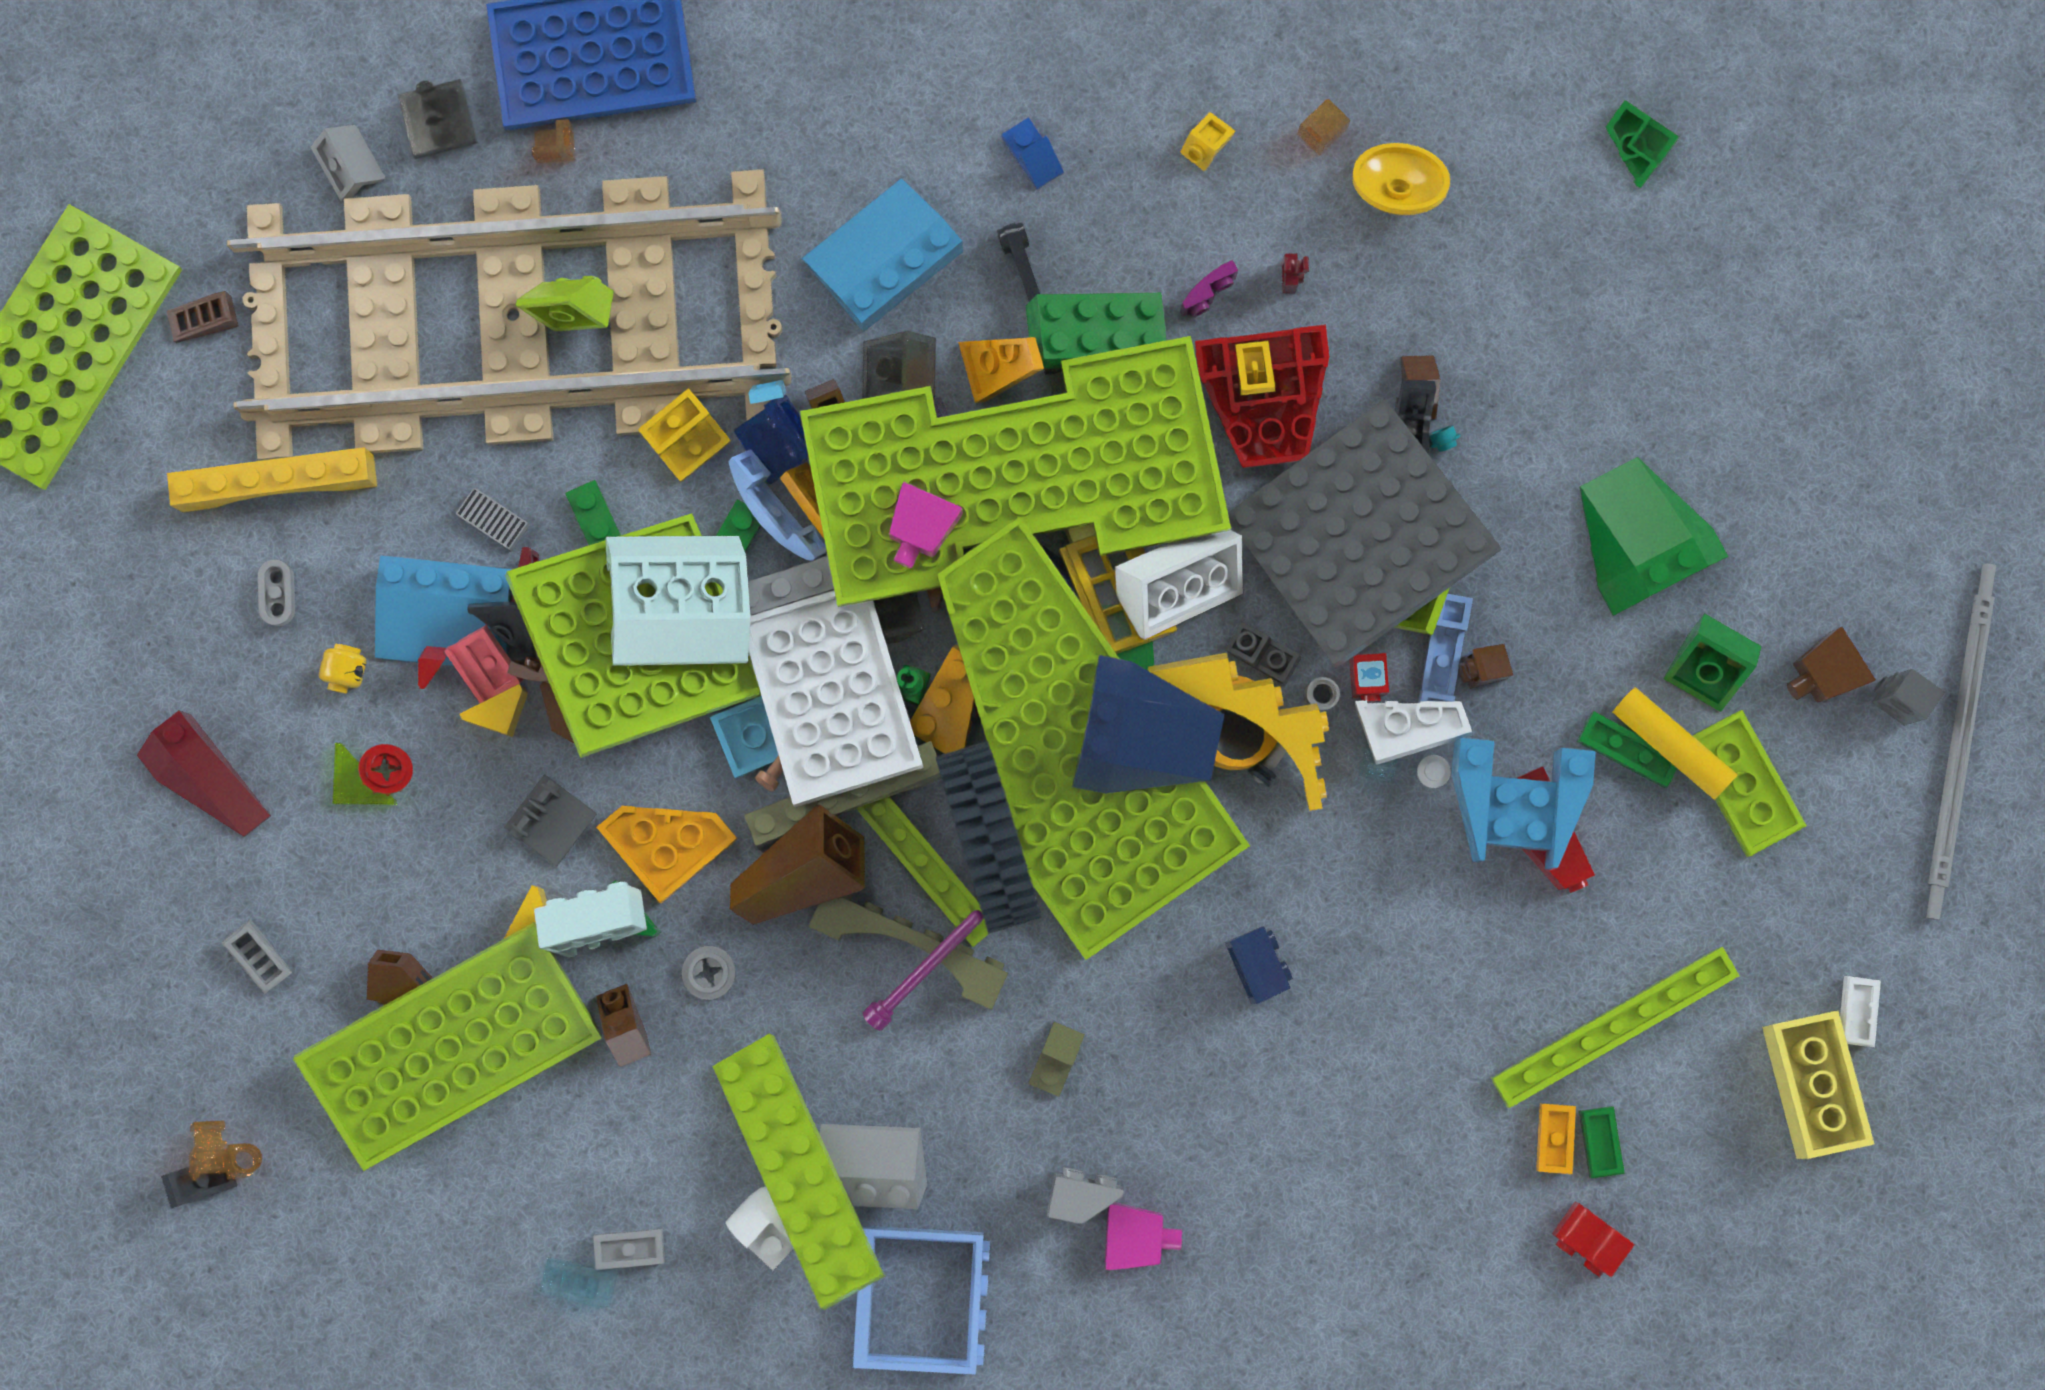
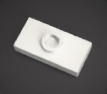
(1860, 1010)

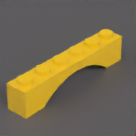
(305, 473)

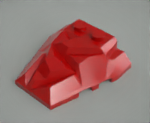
(1299, 370)

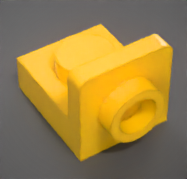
(1206, 141)

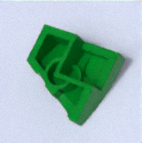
(1640, 141)

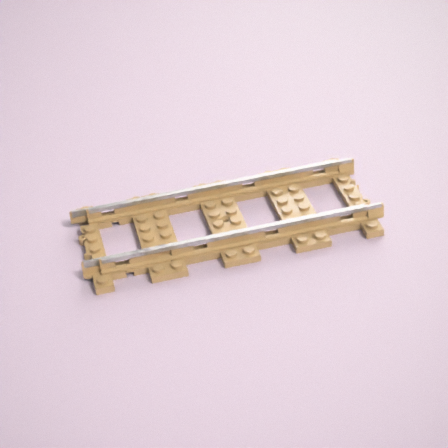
(515, 354)

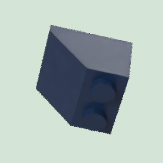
(1259, 965)

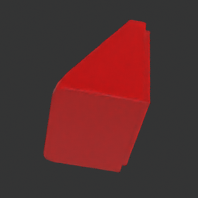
(429, 663)

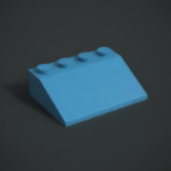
(884, 254)
(428, 603)

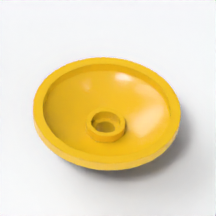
(1401, 179)

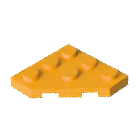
(666, 844)

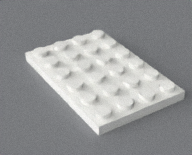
(831, 697)

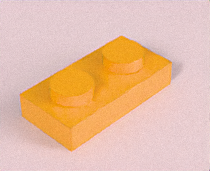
(1556, 1138)

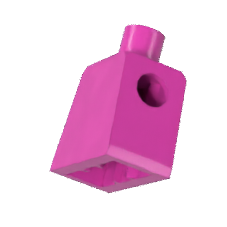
(921, 523)
(1137, 1237)

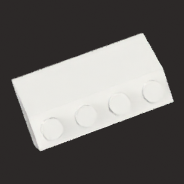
(1180, 581)

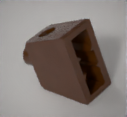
(1830, 668)

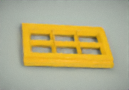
(1096, 588)

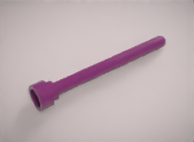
(880, 1013)

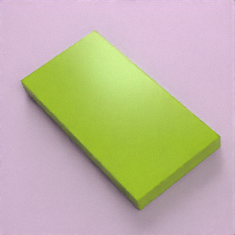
(1757, 799)

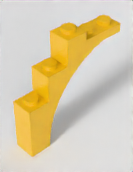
(1294, 728)

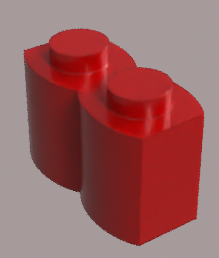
(1592, 1239)

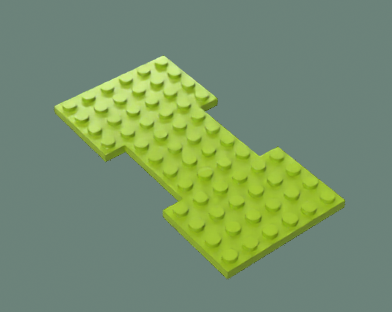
(1112, 452)

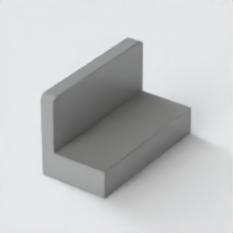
(346, 160)

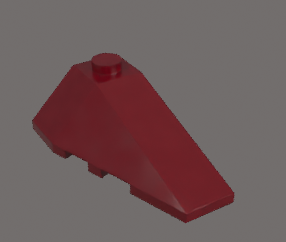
(193, 767)

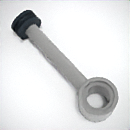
(1263, 772)

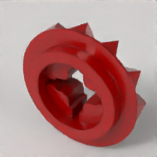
(395, 759)

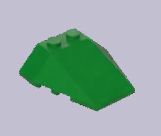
(1643, 535)

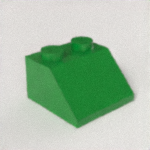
(1713, 662)

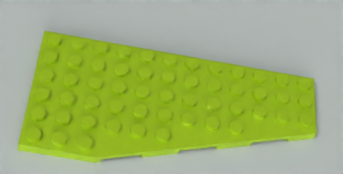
(1032, 672)

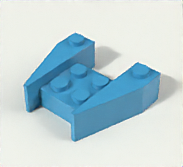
(1520, 810)

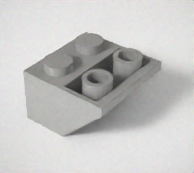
(1081, 1198)

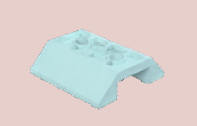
(681, 619)

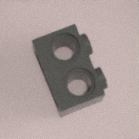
(1907, 696)

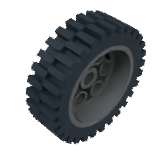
(988, 837)

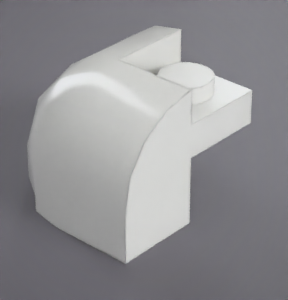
(760, 1228)

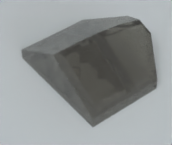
(900, 617)

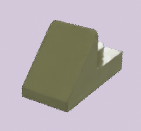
(1056, 1059)

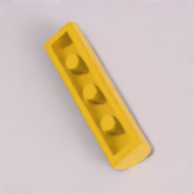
(1674, 743)

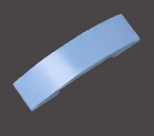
(769, 511)
(1445, 650)

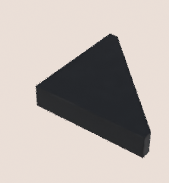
(506, 623)

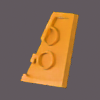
(999, 364)
(946, 707)

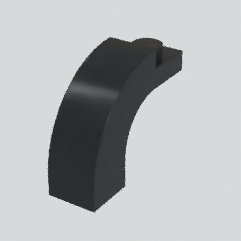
(1415, 408)

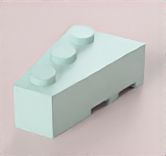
(590, 919)

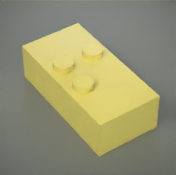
(1818, 1085)

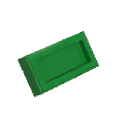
(1601, 1142)

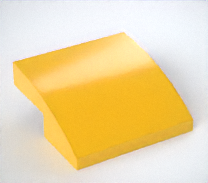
(684, 435)

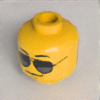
(342, 668)

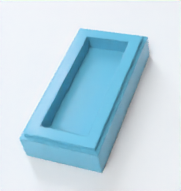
(767, 391)

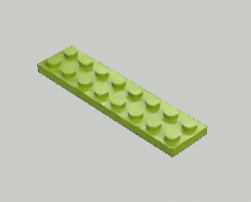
(798, 1172)

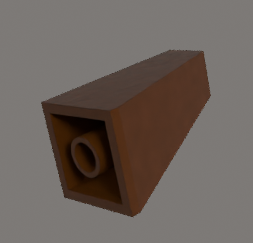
(805, 867)

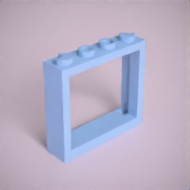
(977, 1317)

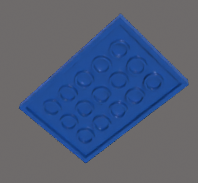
(588, 58)

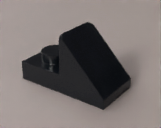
(183, 1190)

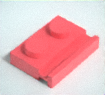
(482, 664)

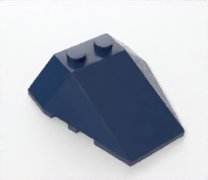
(1144, 732)

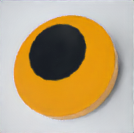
(1241, 740)

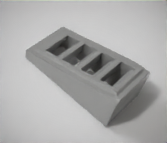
(247, 964)

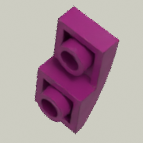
(1202, 296)

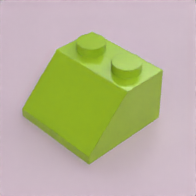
(569, 303)

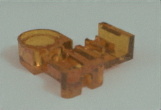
(212, 1156)

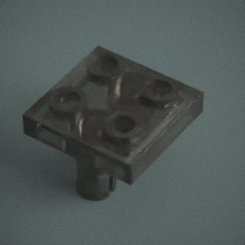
(437, 118)

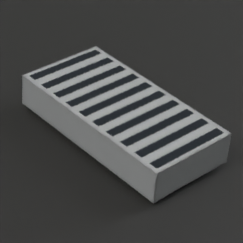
(492, 519)

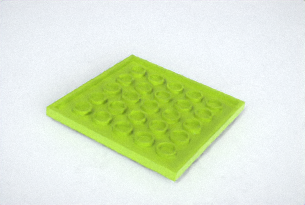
(571, 623)

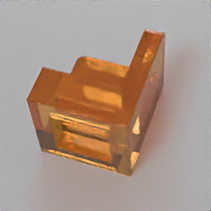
(1323, 126)
(555, 144)

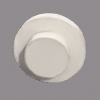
(1433, 771)

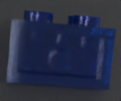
(775, 437)

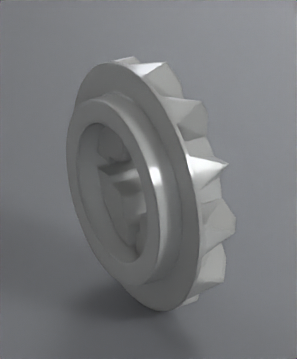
(694, 966)

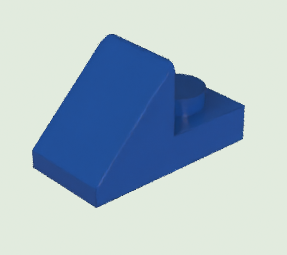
(1033, 153)

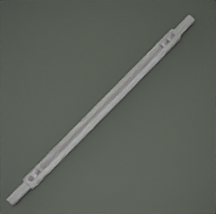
(1961, 742)

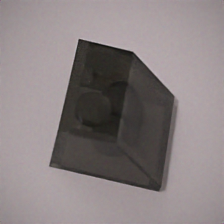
(898, 364)

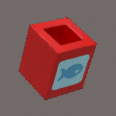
(1369, 677)

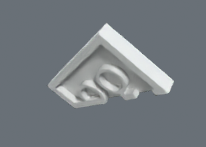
(1408, 728)

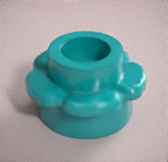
(1444, 438)

